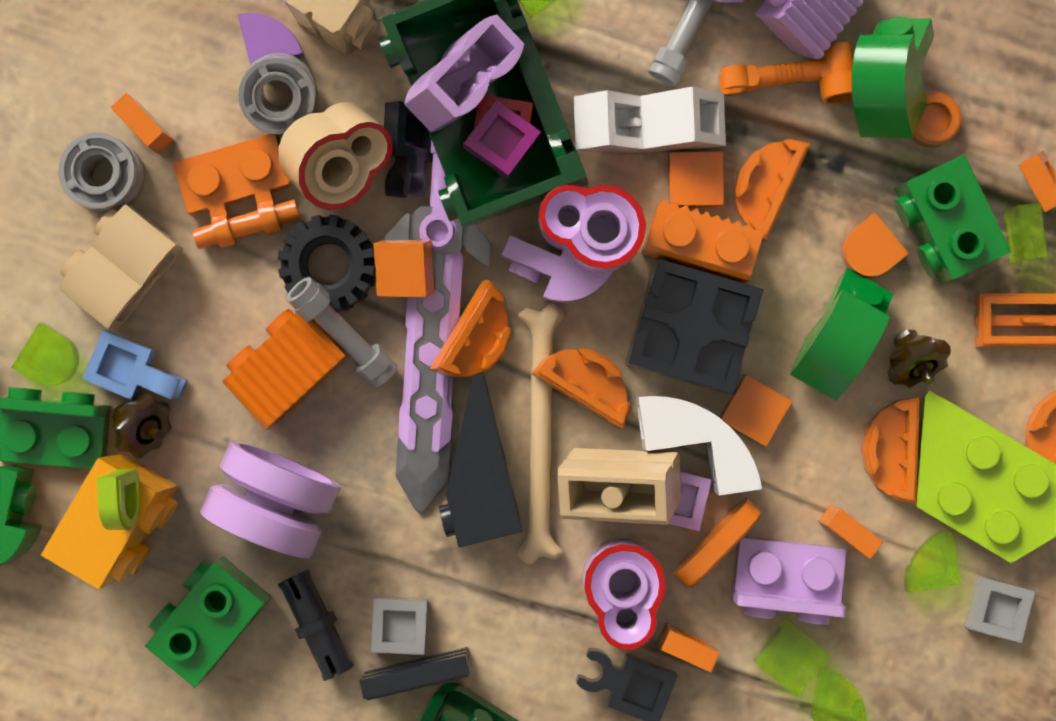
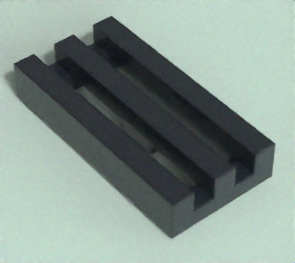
(416, 674)

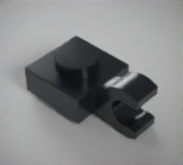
(410, 149)

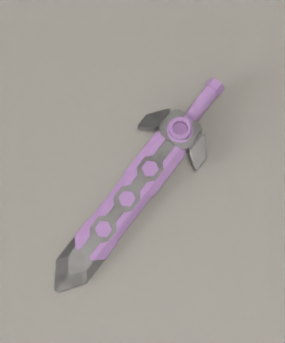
(427, 395)

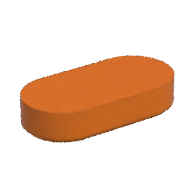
(717, 543)

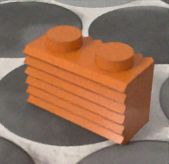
(702, 241)
(283, 367)

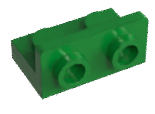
(53, 432)

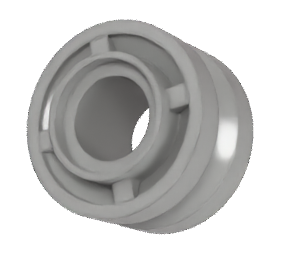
(280, 67)
(82, 157)

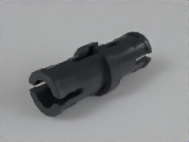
(316, 625)

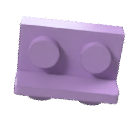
(789, 578)

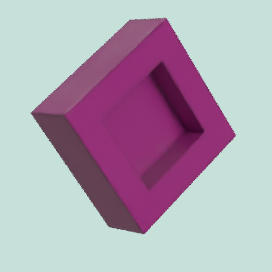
(501, 139)

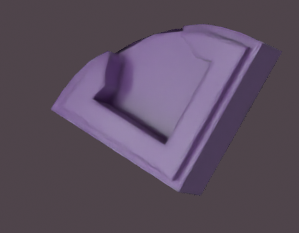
(267, 36)

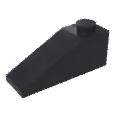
(479, 483)

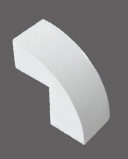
(651, 122)
(675, 423)

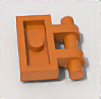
(231, 176)

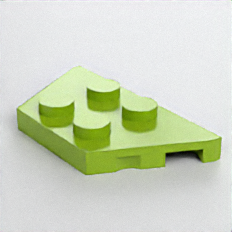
(984, 482)

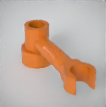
(831, 72)

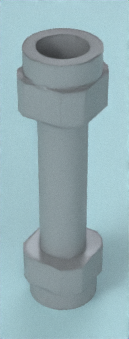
(671, 60)
(312, 302)

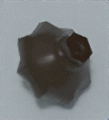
(917, 358)
(141, 425)

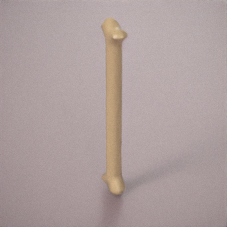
(539, 540)

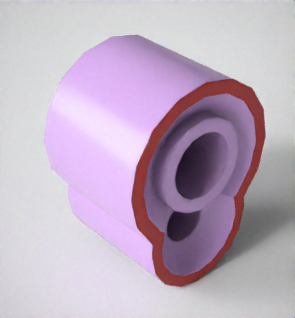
(593, 225)
(625, 591)

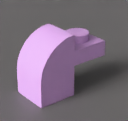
(567, 280)

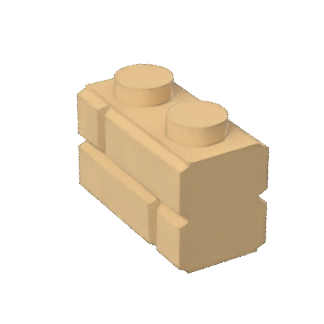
(339, 22)
(620, 486)

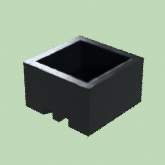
(693, 326)

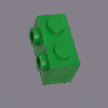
(950, 220)
(207, 620)

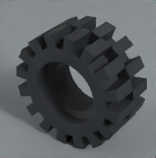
(330, 231)

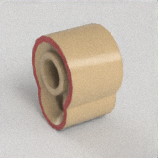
(334, 154)

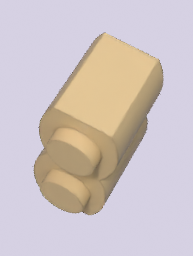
(119, 266)

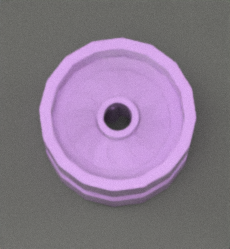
(268, 505)

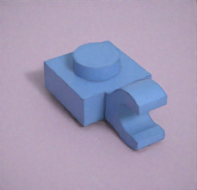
(126, 368)

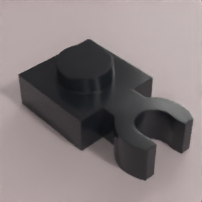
(635, 687)

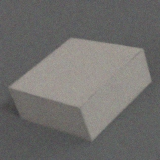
(999, 609)
(399, 625)

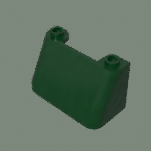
(474, 190)

